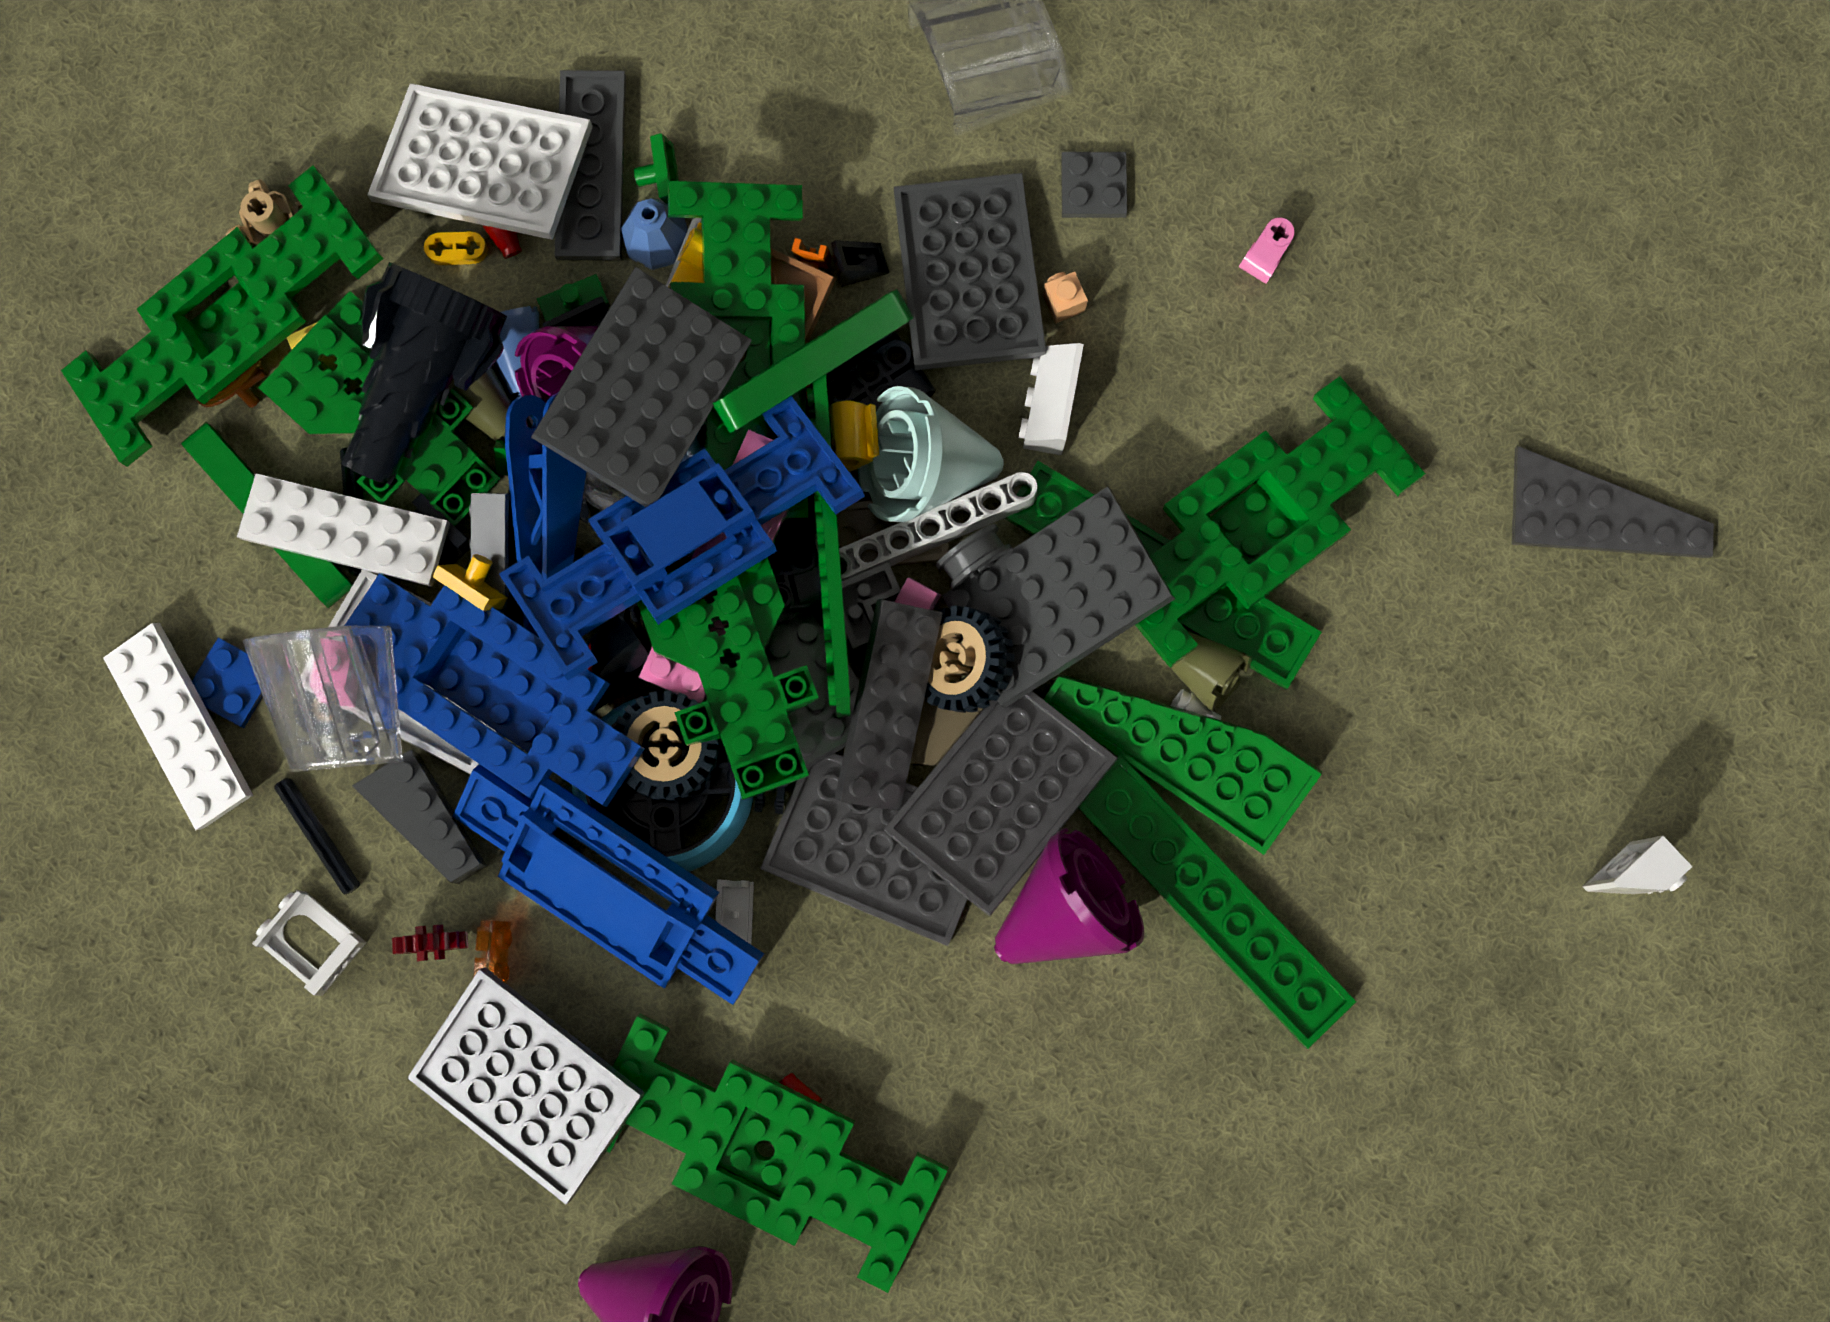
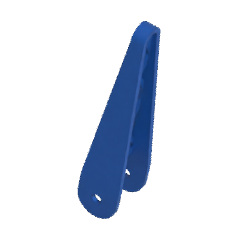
(543, 492)

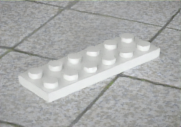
(343, 529)
(177, 726)

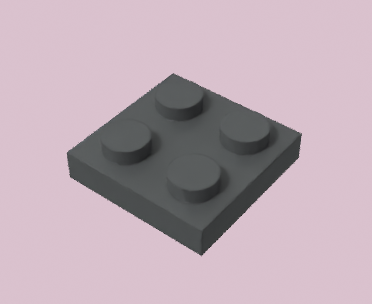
(1094, 184)

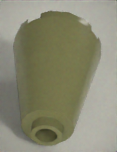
(489, 404)
(1212, 671)

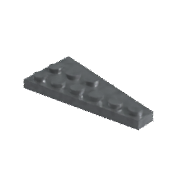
(1579, 511)

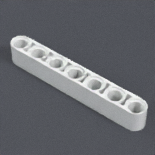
(942, 517)

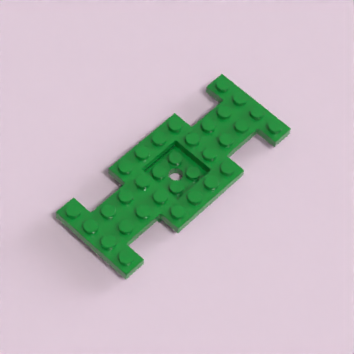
(740, 289)
(807, 1162)

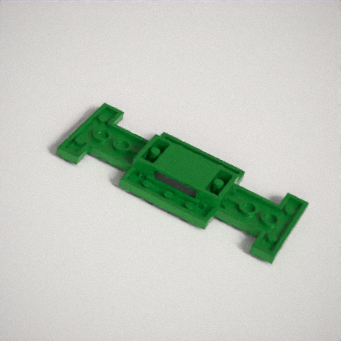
(231, 330)
(1274, 523)

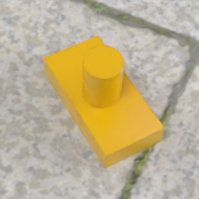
(471, 582)

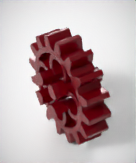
(432, 942)

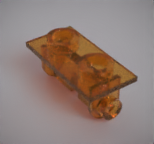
(494, 939)

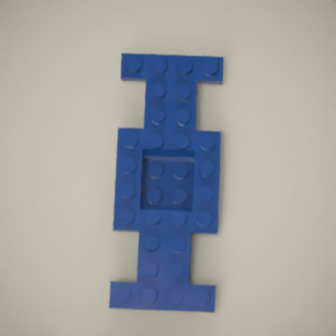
(691, 511)

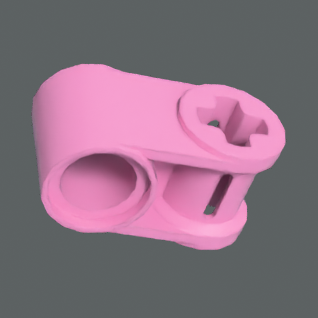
(1266, 252)

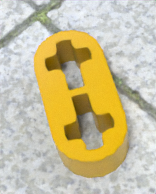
(455, 240)

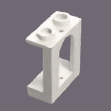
(273, 941)

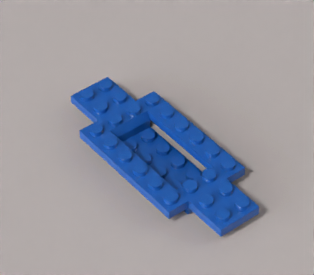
(504, 681)
(596, 901)

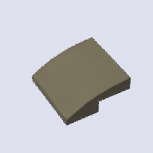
(938, 733)

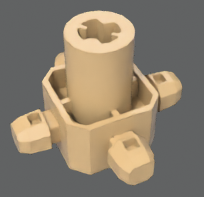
(264, 212)

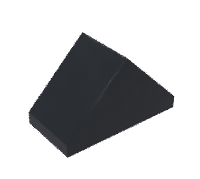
(858, 261)

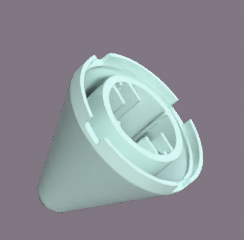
(923, 457)

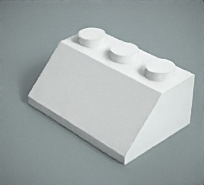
(1051, 398)
(1642, 868)

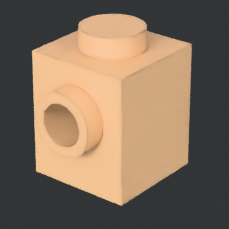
(1064, 296)

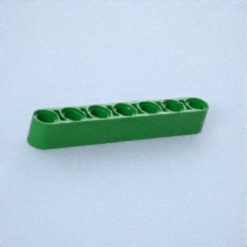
(812, 360)
(236, 481)

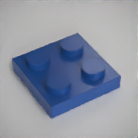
(228, 683)

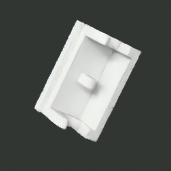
(735, 907)

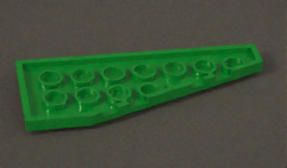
(1213, 765)

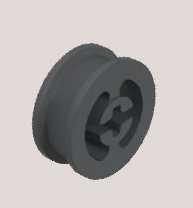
(973, 556)

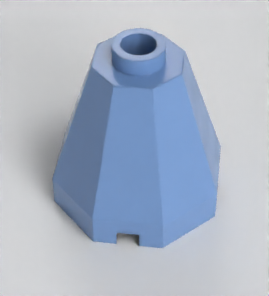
(652, 235)

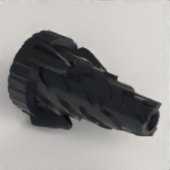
(420, 346)

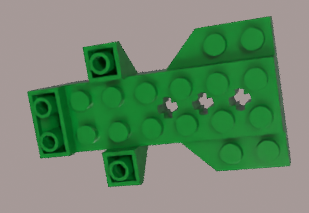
(319, 402)
(744, 702)

